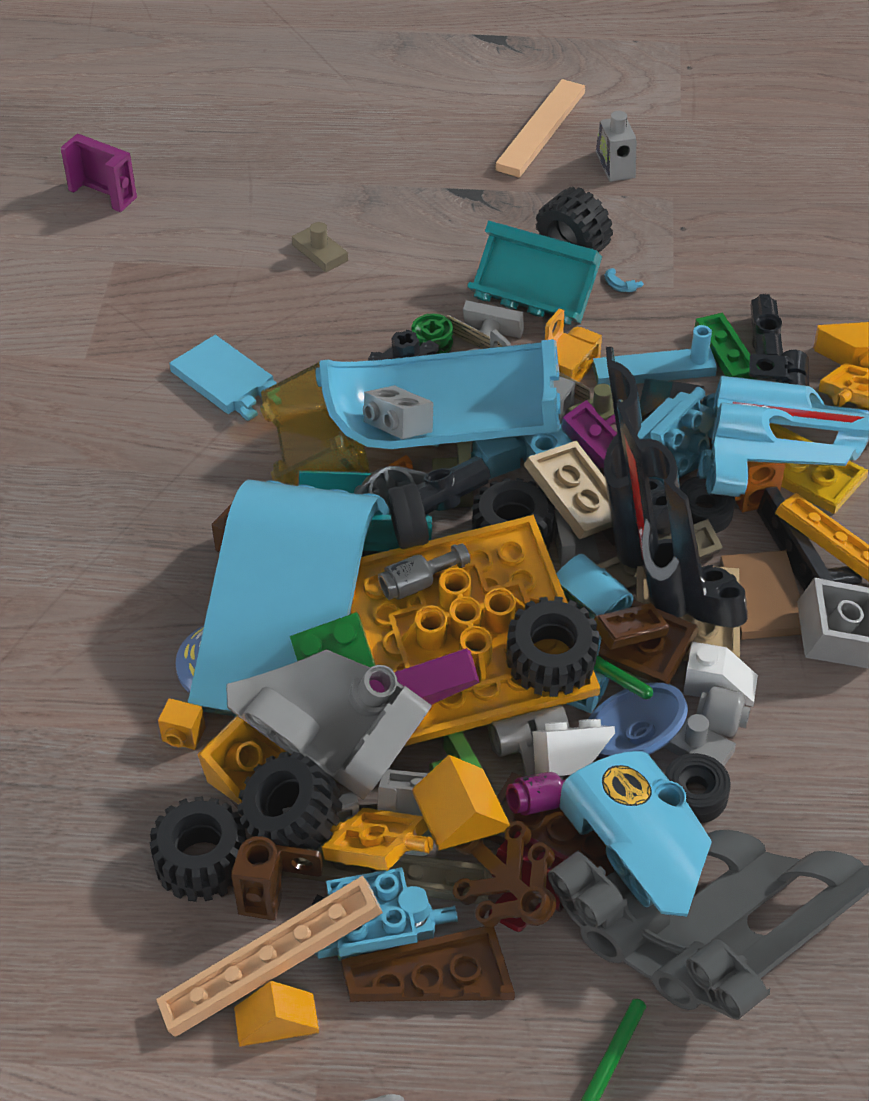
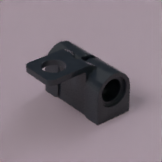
(789, 367)

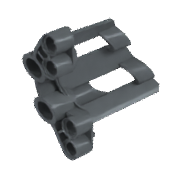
(712, 951)

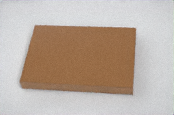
(769, 594)

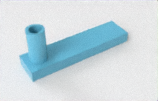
(667, 364)

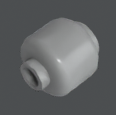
(724, 710)

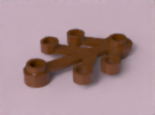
(509, 879)

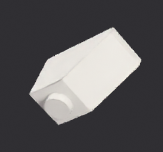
(718, 667)

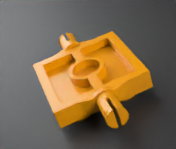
(847, 384)
(376, 839)

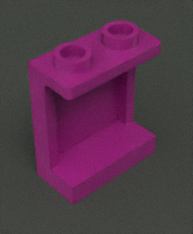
(99, 168)

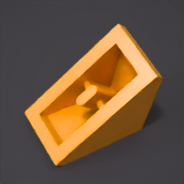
(275, 1014)

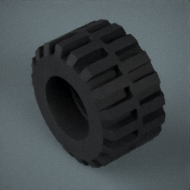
(575, 219)
(511, 501)
(558, 622)
(274, 786)
(193, 824)

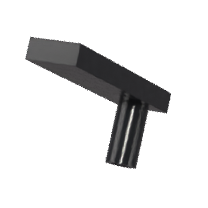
(801, 553)

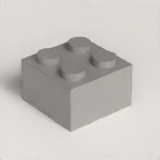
(835, 622)

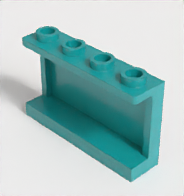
(535, 272)

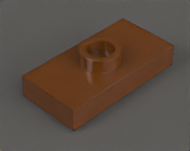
(631, 625)

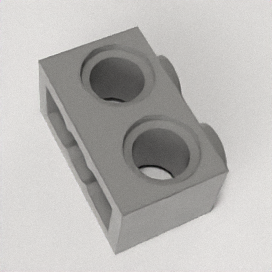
(398, 412)

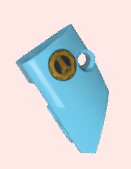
(647, 841)

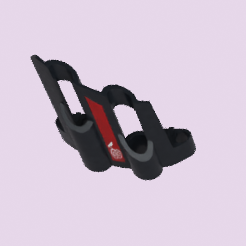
(648, 507)

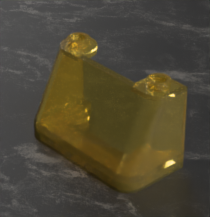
(307, 432)

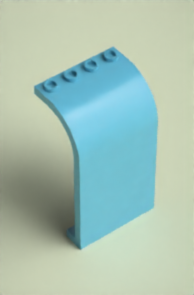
(280, 570)

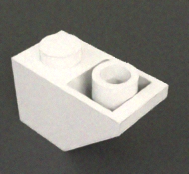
(569, 749)

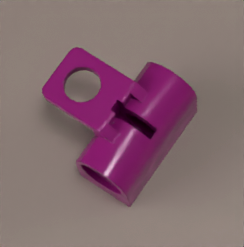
(590, 431)

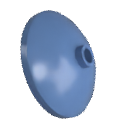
(640, 722)

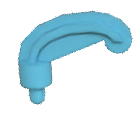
(619, 285)

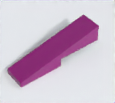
(437, 677)

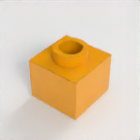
(181, 724)

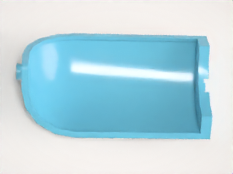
(472, 393)

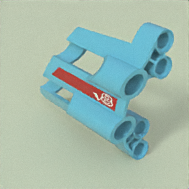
(743, 432)

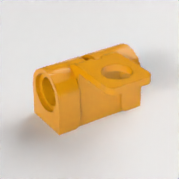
(575, 348)

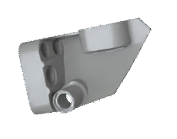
(332, 715)

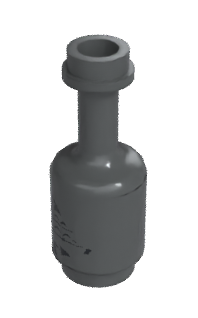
(417, 574)

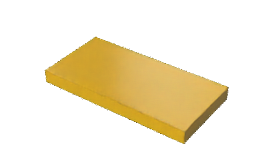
(820, 484)

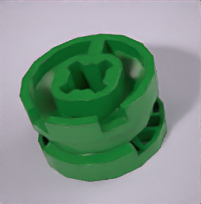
(434, 328)

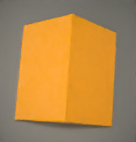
(234, 756)
(459, 804)

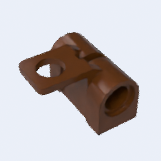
(259, 874)

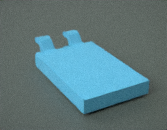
(223, 376)

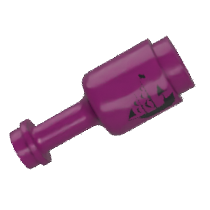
(534, 793)

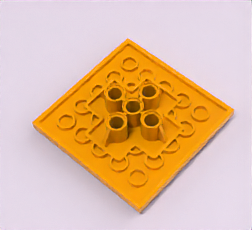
(504, 574)

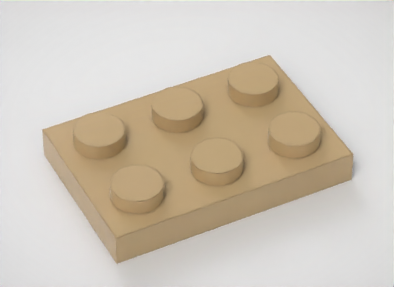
(573, 487)

